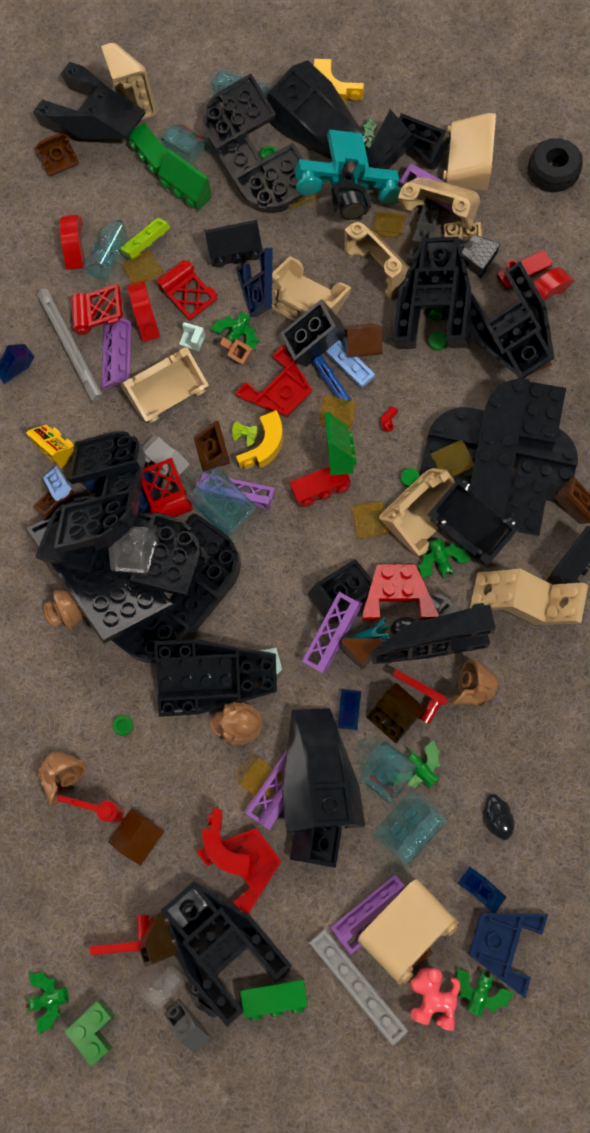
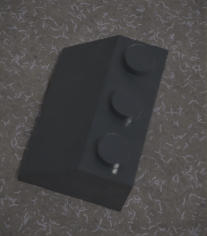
(234, 243)
(313, 333)
(574, 561)
(317, 846)

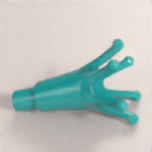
(373, 632)

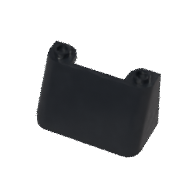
(472, 523)

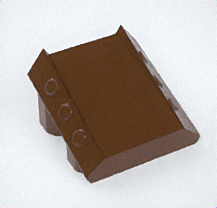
(56, 154)

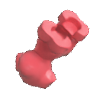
(428, 983)

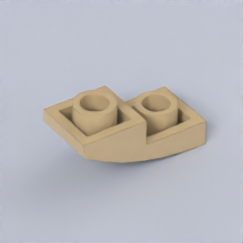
(455, 229)

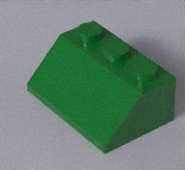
(184, 181)
(340, 446)

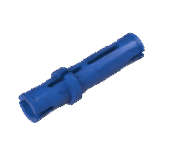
(320, 363)

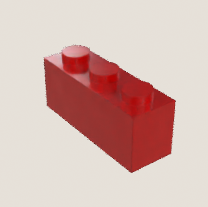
(318, 486)

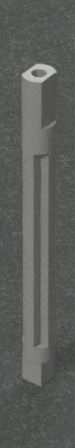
(70, 345)

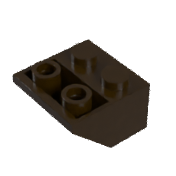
(396, 712)
(156, 941)

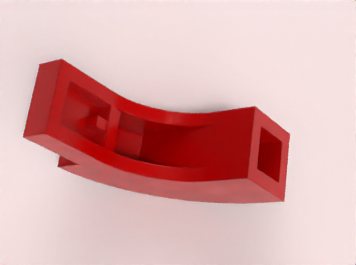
(71, 241)
(553, 282)
(143, 310)
(222, 857)

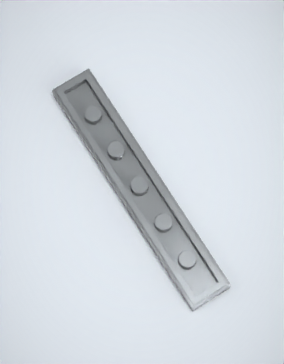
(359, 987)

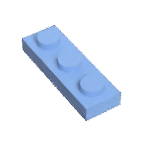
(351, 366)
(57, 483)

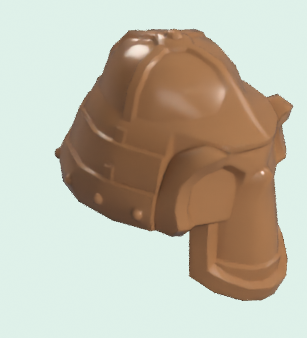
(62, 610)
(476, 684)
(237, 723)
(59, 773)

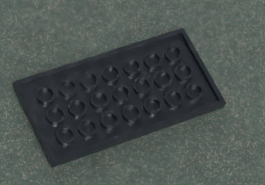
(106, 596)

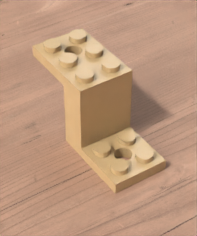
(530, 597)

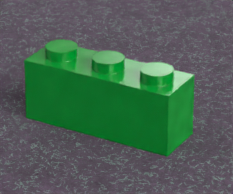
(148, 148)
(274, 999)

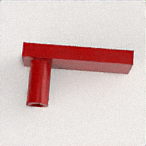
(533, 264)
(436, 698)
(142, 922)

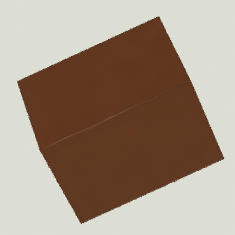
(363, 340)
(211, 447)
(575, 500)
(47, 504)
(360, 650)
(136, 837)

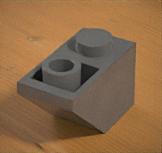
(186, 1026)

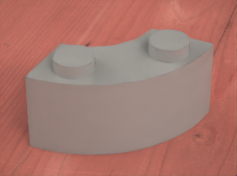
(157, 451)

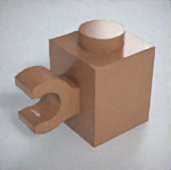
(238, 350)

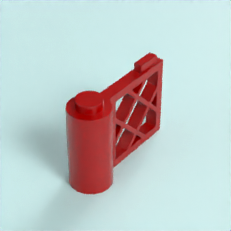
(180, 277)
(83, 310)
(174, 504)
(106, 810)

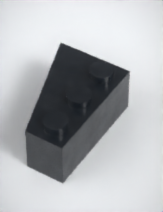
(431, 140)
(389, 143)

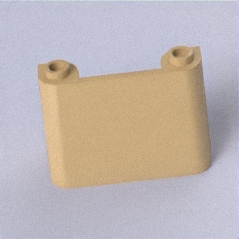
(130, 77)
(471, 152)
(463, 201)
(363, 241)
(296, 294)
(165, 385)
(409, 512)
(407, 930)

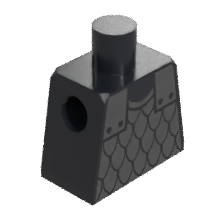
(479, 253)

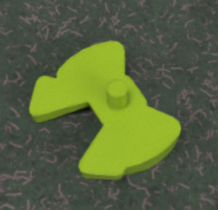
(251, 432)

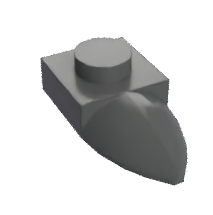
(443, 604)

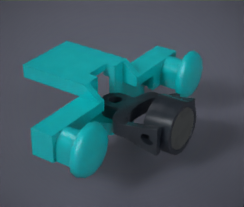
(355, 200)

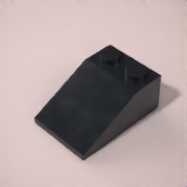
(349, 580)

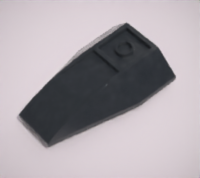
(309, 108)
(206, 675)
(318, 775)

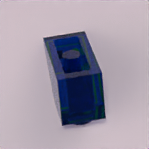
(14, 361)
(482, 889)

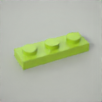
(145, 238)

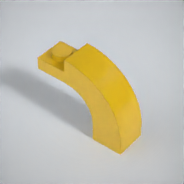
(346, 90)
(269, 447)

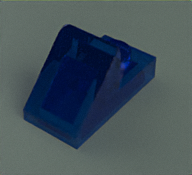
(349, 709)

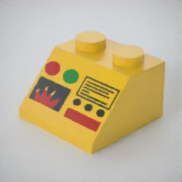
(51, 444)

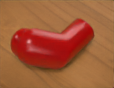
(386, 419)

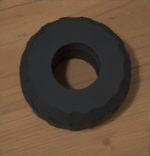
(550, 177)

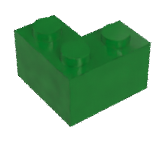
(86, 1032)

